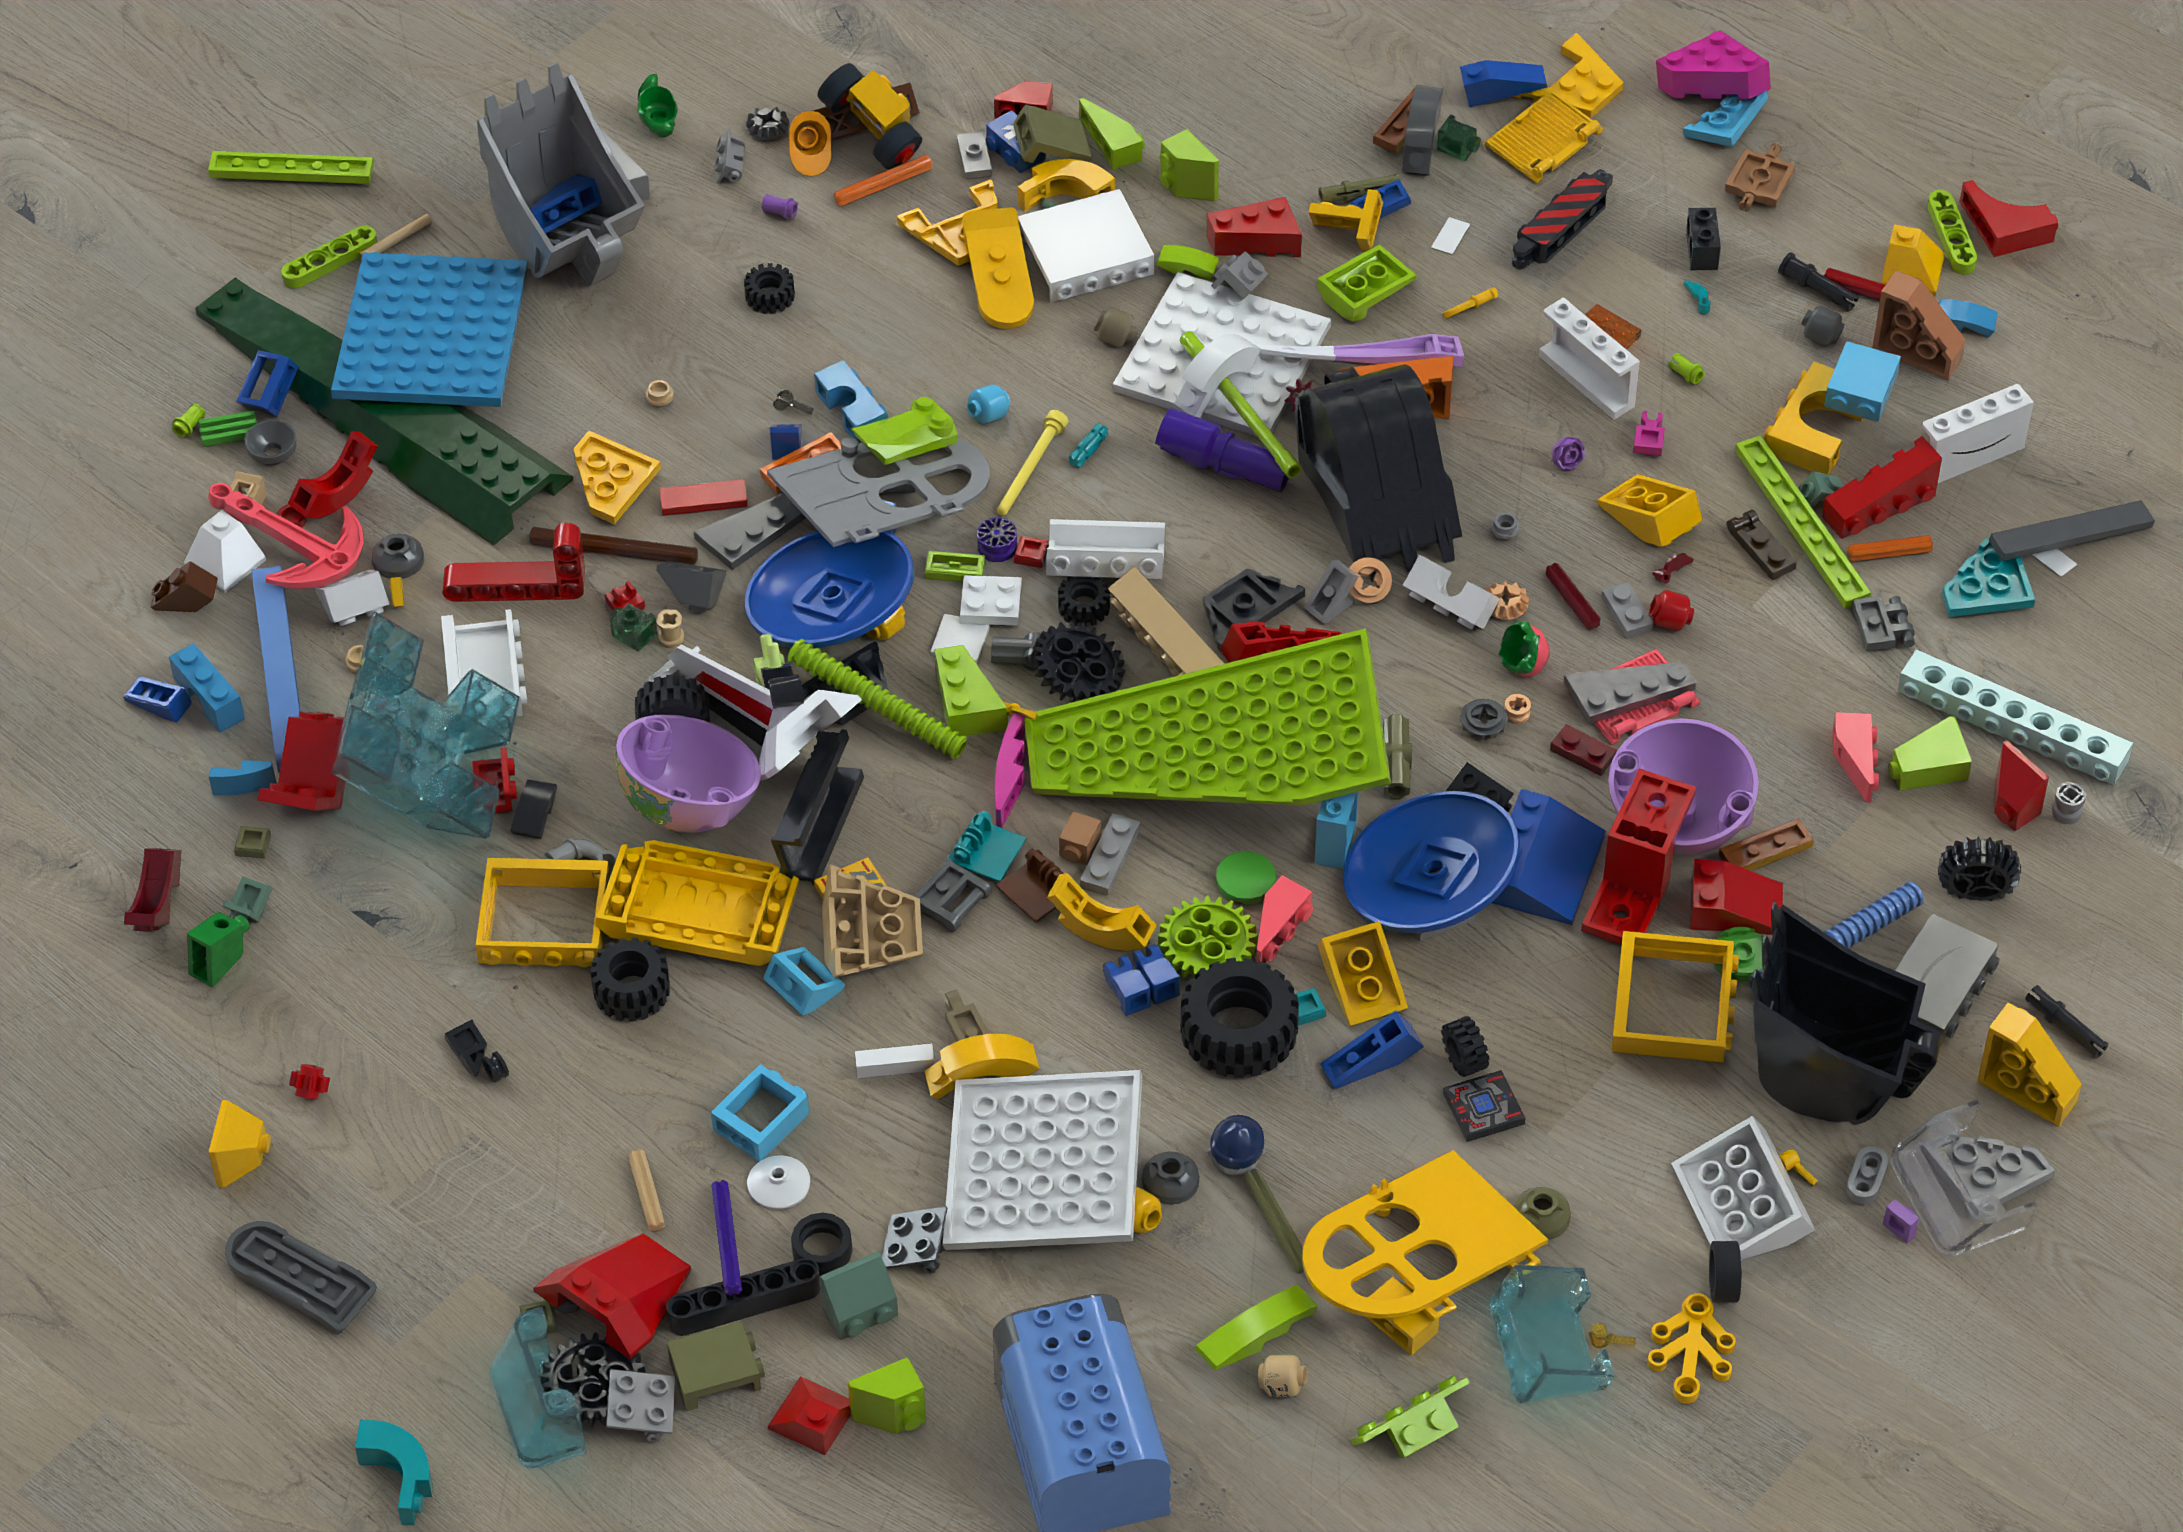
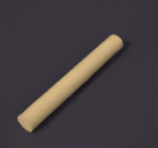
(399, 235)

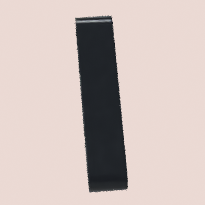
(733, 1308)

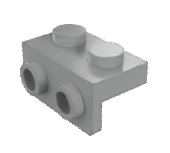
(1241, 274)

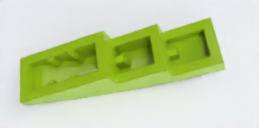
(1255, 1326)

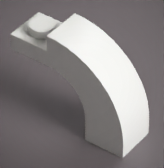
(1210, 367)

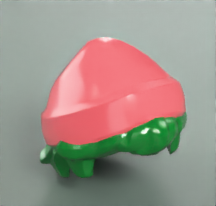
(1524, 649)

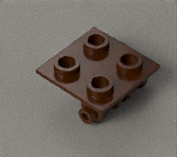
(1031, 885)

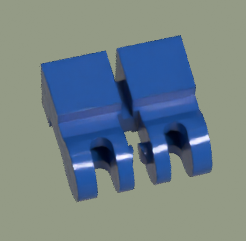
(1152, 979)

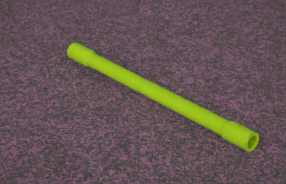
(1282, 456)

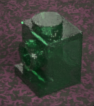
(1457, 139)
(633, 626)

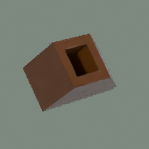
(184, 590)

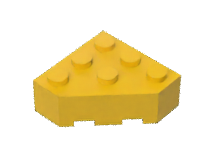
(2027, 1066)

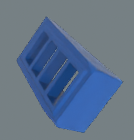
(172, 708)

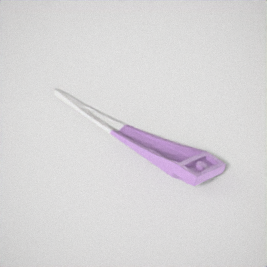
(1378, 352)

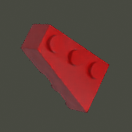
(1255, 228)

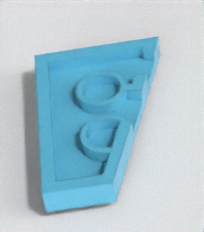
(1728, 121)

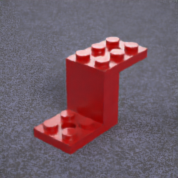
(307, 764)
(1639, 856)

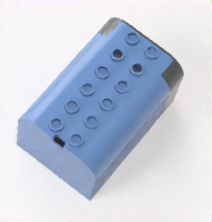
(1080, 1416)

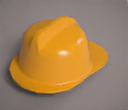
(810, 143)

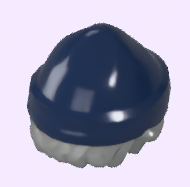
(1237, 1145)

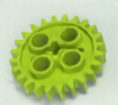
(1196, 944)

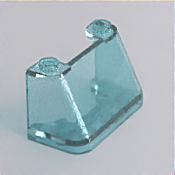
(541, 1424)

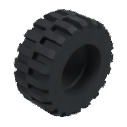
(1234, 1049)

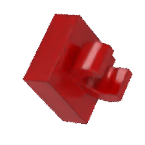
(623, 596)

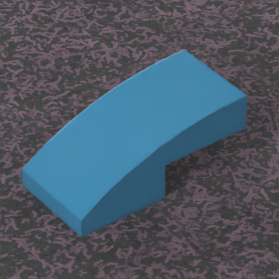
(1970, 316)
(244, 780)

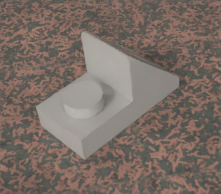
(1331, 592)

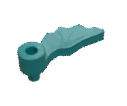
(1701, 294)

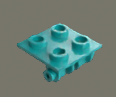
(986, 848)

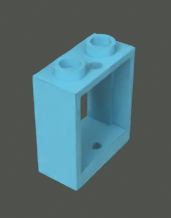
(1335, 830)
(743, 1135)

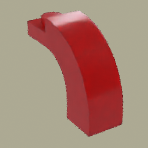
(340, 484)

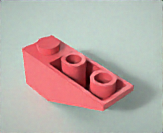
(1854, 750)
(1283, 910)

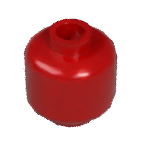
(1671, 610)

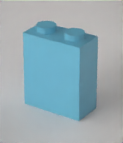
(1862, 381)

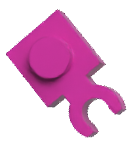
(1649, 436)

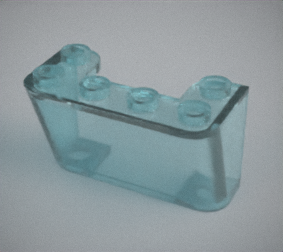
(1544, 1334)

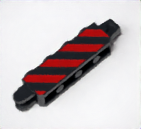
(1562, 219)

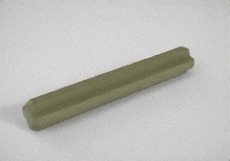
(1275, 1218)

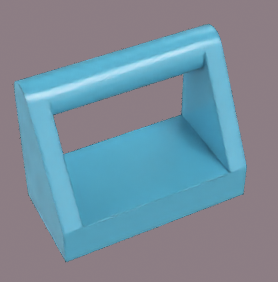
(796, 985)

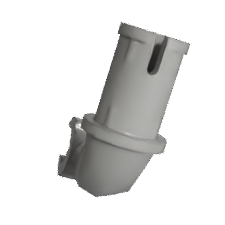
(580, 848)

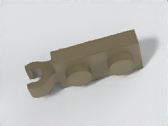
(962, 1019)

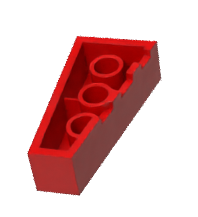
(1884, 490)

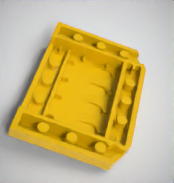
(698, 902)

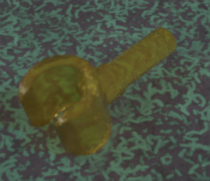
(1600, 1337)

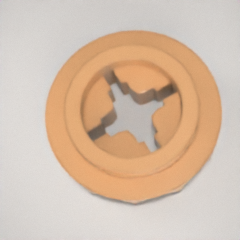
(1382, 580)
(1517, 602)

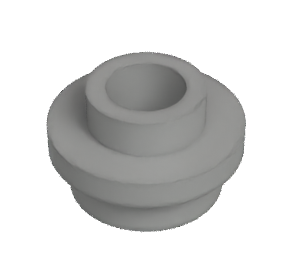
(1505, 526)

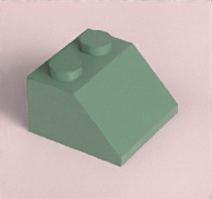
(858, 1296)

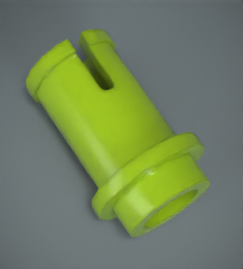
(1691, 372)
(184, 425)

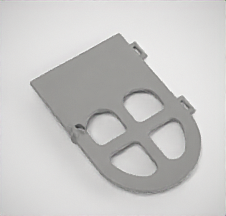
(849, 505)

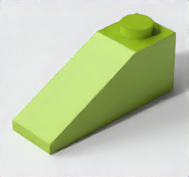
(1111, 134)

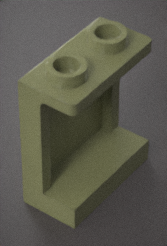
(1051, 134)
(714, 1362)

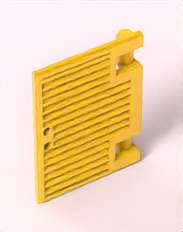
(1543, 136)

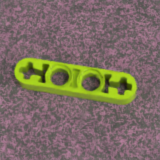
(1954, 231)
(301, 271)

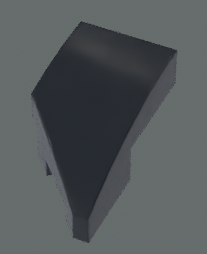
(468, 1046)

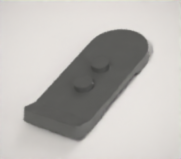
(298, 1274)

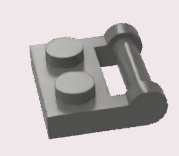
(945, 888)

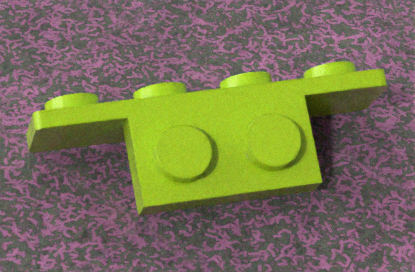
(1419, 1423)

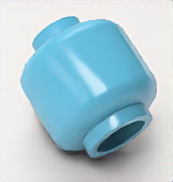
(988, 404)

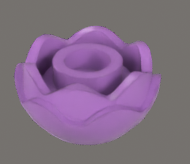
(1568, 453)

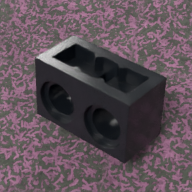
(1703, 238)

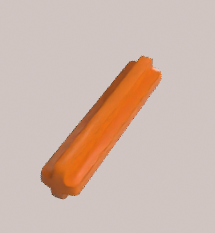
(1890, 548)

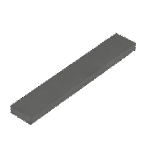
(2071, 530)

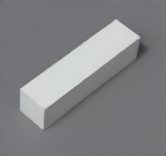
(894, 1060)

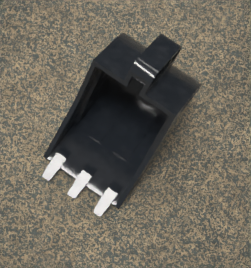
(1378, 463)
(1835, 1026)

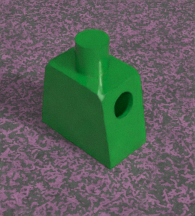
(215, 947)

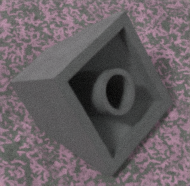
(693, 583)

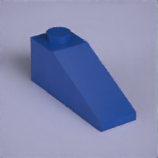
(1498, 80)
(566, 202)
(1373, 1051)

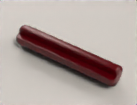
(1572, 596)

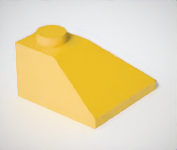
(1914, 255)
(236, 1144)

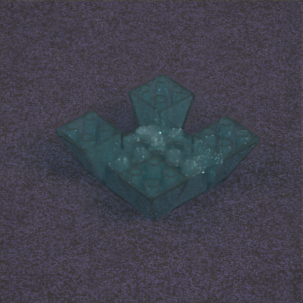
(411, 746)

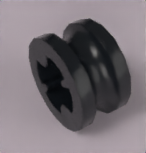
(495, 1066)

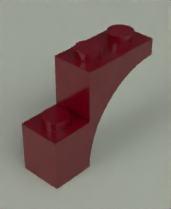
(153, 895)

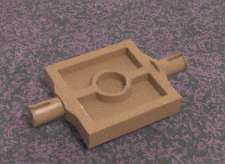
(1760, 177)

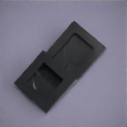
(532, 808)

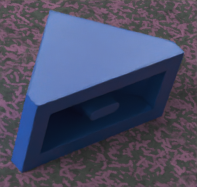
(785, 439)

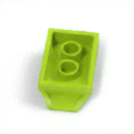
(1363, 282)
(909, 433)

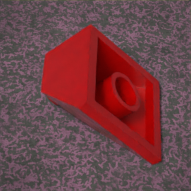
(2018, 788)
(811, 1415)

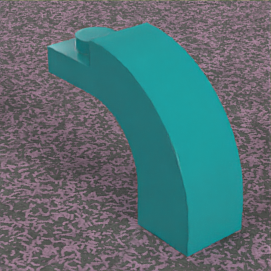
(393, 1447)

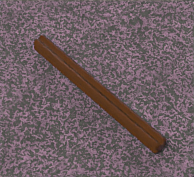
(623, 546)

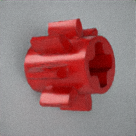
(309, 1081)

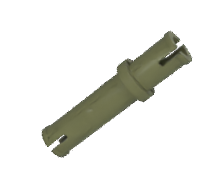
(1347, 191)

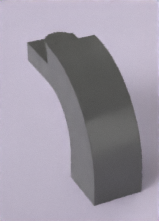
(1420, 129)

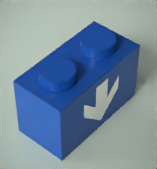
(1003, 140)

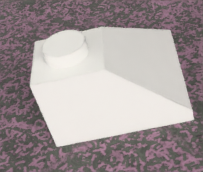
(225, 550)

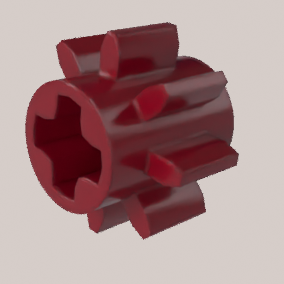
(1299, 387)

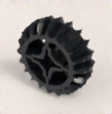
(1979, 869)

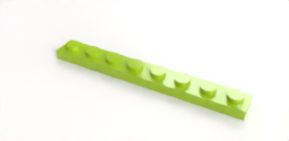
(1802, 521)

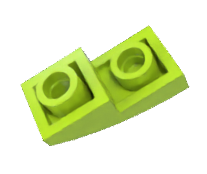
(1180, 258)

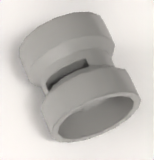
(2068, 803)

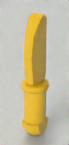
(1474, 301)
(1015, 708)

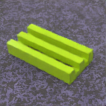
(954, 570)

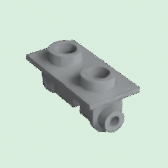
(731, 153)

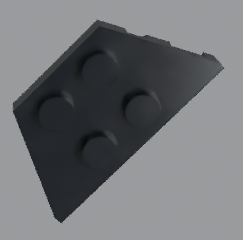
(1247, 599)
(864, 661)

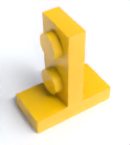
(1351, 217)

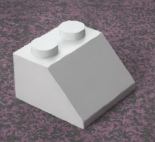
(353, 596)

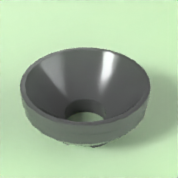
(270, 435)
(401, 562)
(1171, 1187)

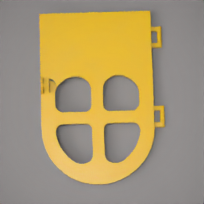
(1452, 1211)

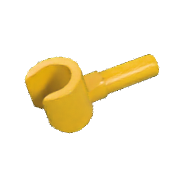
(1791, 1160)

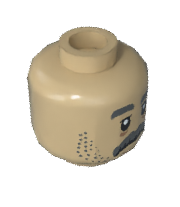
(1282, 1376)

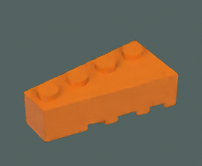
(1434, 375)

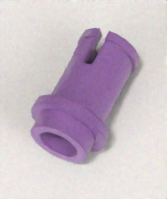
(784, 207)

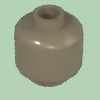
(1115, 327)

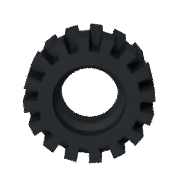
(769, 299)
(1083, 611)
(1465, 1046)

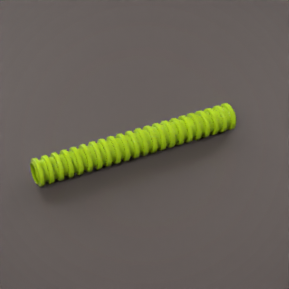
(878, 699)

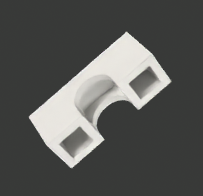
(1429, 582)

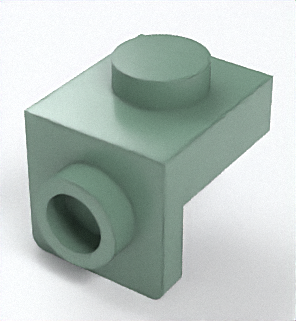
(1819, 486)
(249, 899)

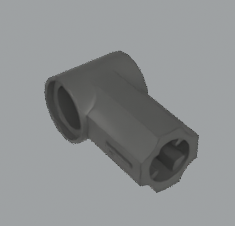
(1014, 650)

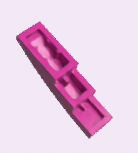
(1009, 769)

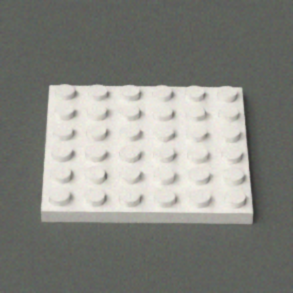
(1193, 305)
(1043, 1160)

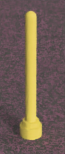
(1053, 425)

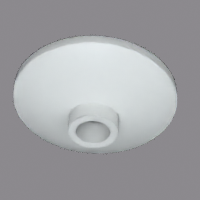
(778, 1192)

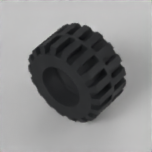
(672, 697)
(633, 998)

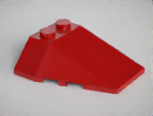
(621, 1288)

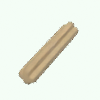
(646, 1190)

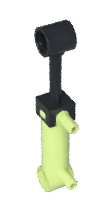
(777, 676)

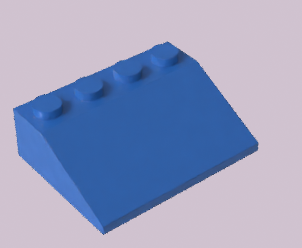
(1553, 860)

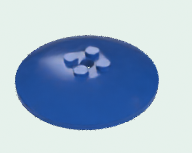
(827, 590)
(1448, 830)

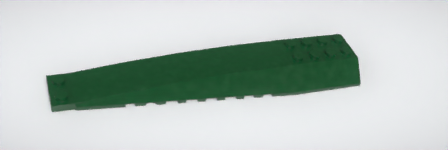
(434, 449)

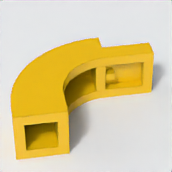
(1064, 178)
(1099, 924)
(981, 1056)

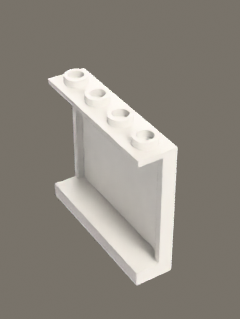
(1087, 244)

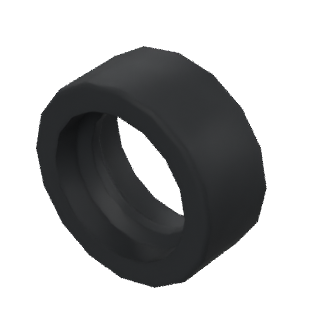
(822, 1223)
(1725, 1271)

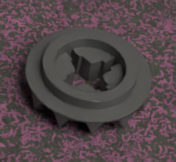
(771, 130)
(1495, 714)

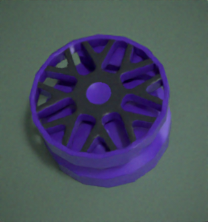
(997, 540)

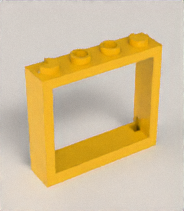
(539, 874)
(1675, 949)

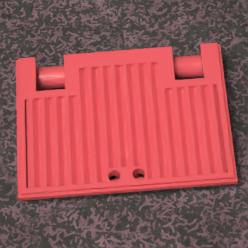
(1639, 718)

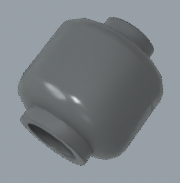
(1823, 325)

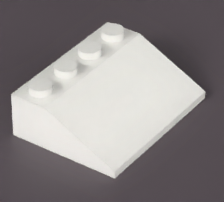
(1743, 1191)

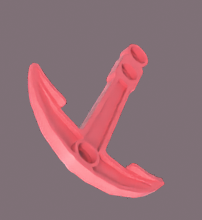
(330, 560)

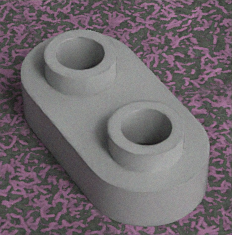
(1866, 1177)

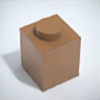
(1079, 838)

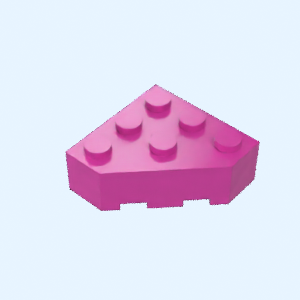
(1713, 68)

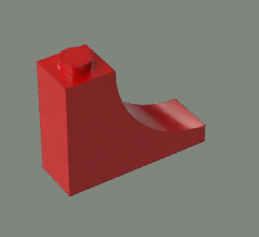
(2007, 226)

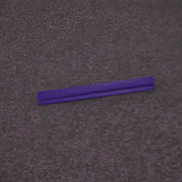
(726, 1237)

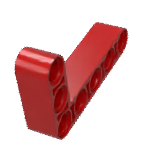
(522, 580)

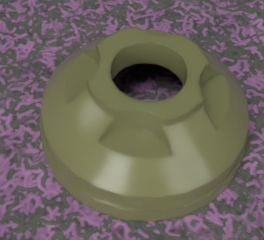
(1551, 1221)

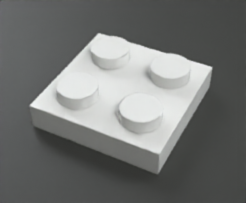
(990, 600)

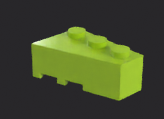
(967, 695)

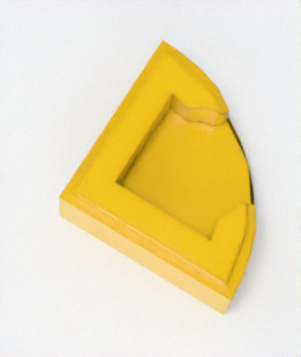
(396, 589)

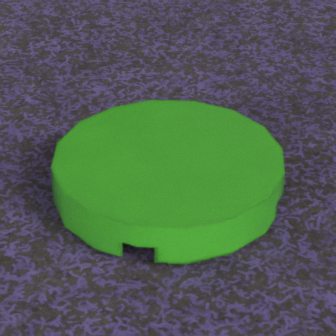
(1245, 877)
(1748, 947)

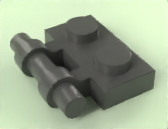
(1875, 625)

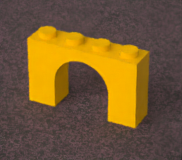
(1792, 438)

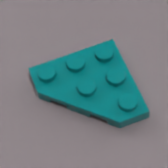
(1988, 585)

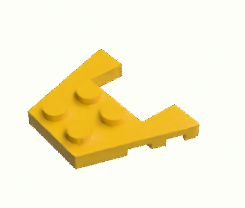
(1588, 84)
(948, 235)

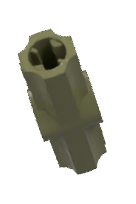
(1398, 755)

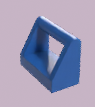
(277, 385)

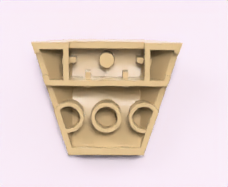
(867, 924)

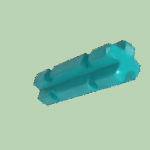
(1088, 445)

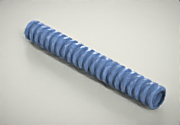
(1875, 916)

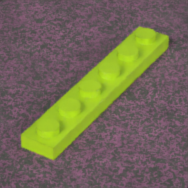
(291, 167)

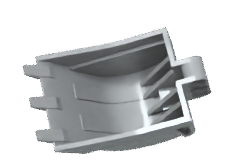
(539, 145)

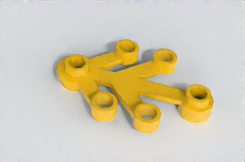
(1692, 1343)

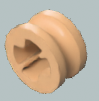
(1517, 700)

